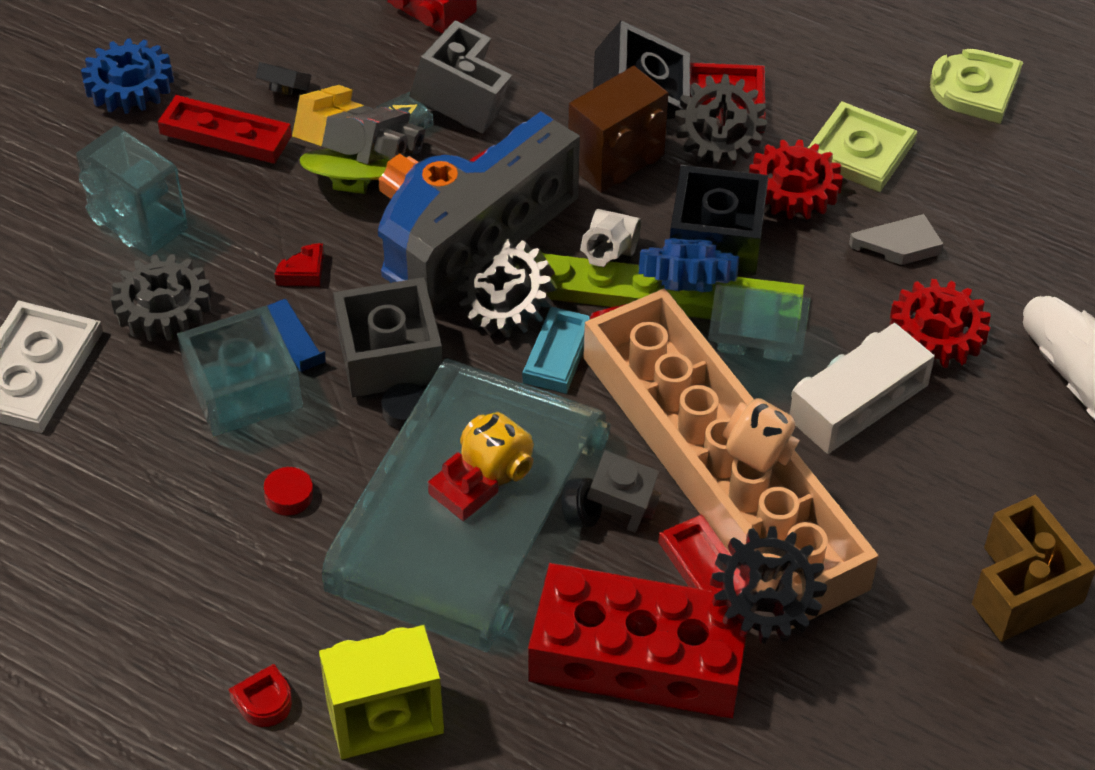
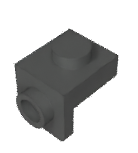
(625, 487)

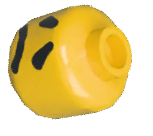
(497, 447)

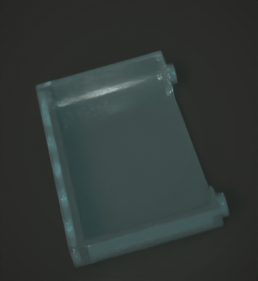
(417, 557)

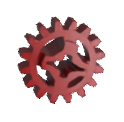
(796, 178)
(941, 320)

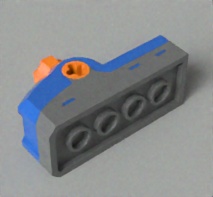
(456, 207)

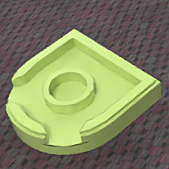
(975, 83)

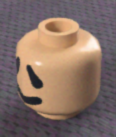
(760, 435)

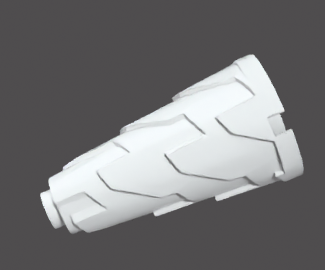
(1066, 342)

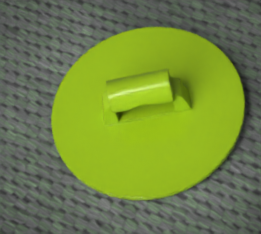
(342, 169)

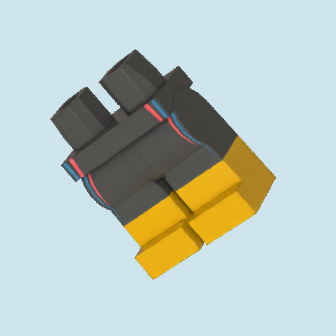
(352, 128)

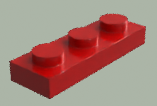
(225, 129)

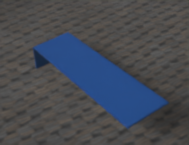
(295, 336)

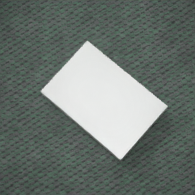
(40, 361)

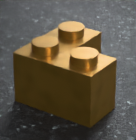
(1035, 570)

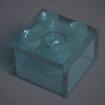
(132, 190)
(759, 320)
(240, 370)

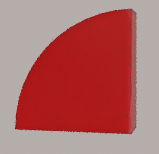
(301, 268)

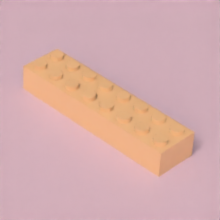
(680, 405)

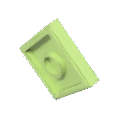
(864, 145)

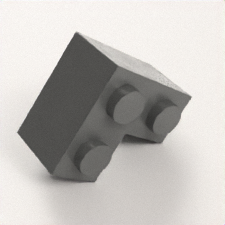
(458, 80)

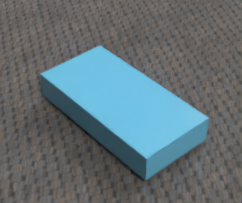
(556, 351)

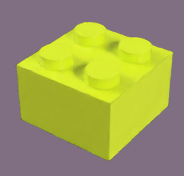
(382, 691)

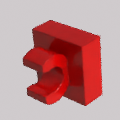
(461, 487)

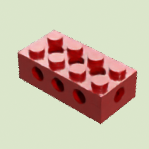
(635, 641)

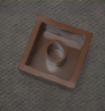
(619, 127)

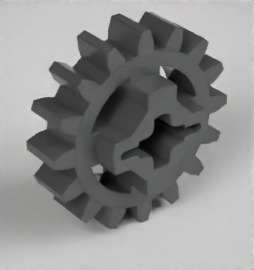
(737, 121)
(507, 288)
(161, 297)

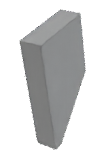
(900, 240)

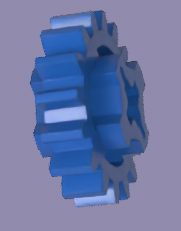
(127, 75)
(688, 265)

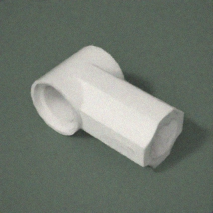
(610, 237)

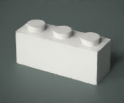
(860, 387)

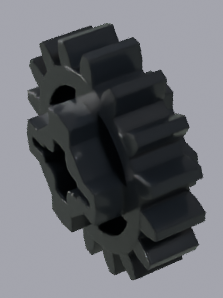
(756, 567)

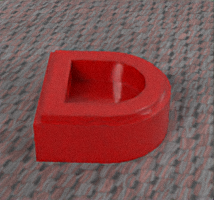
(263, 697)

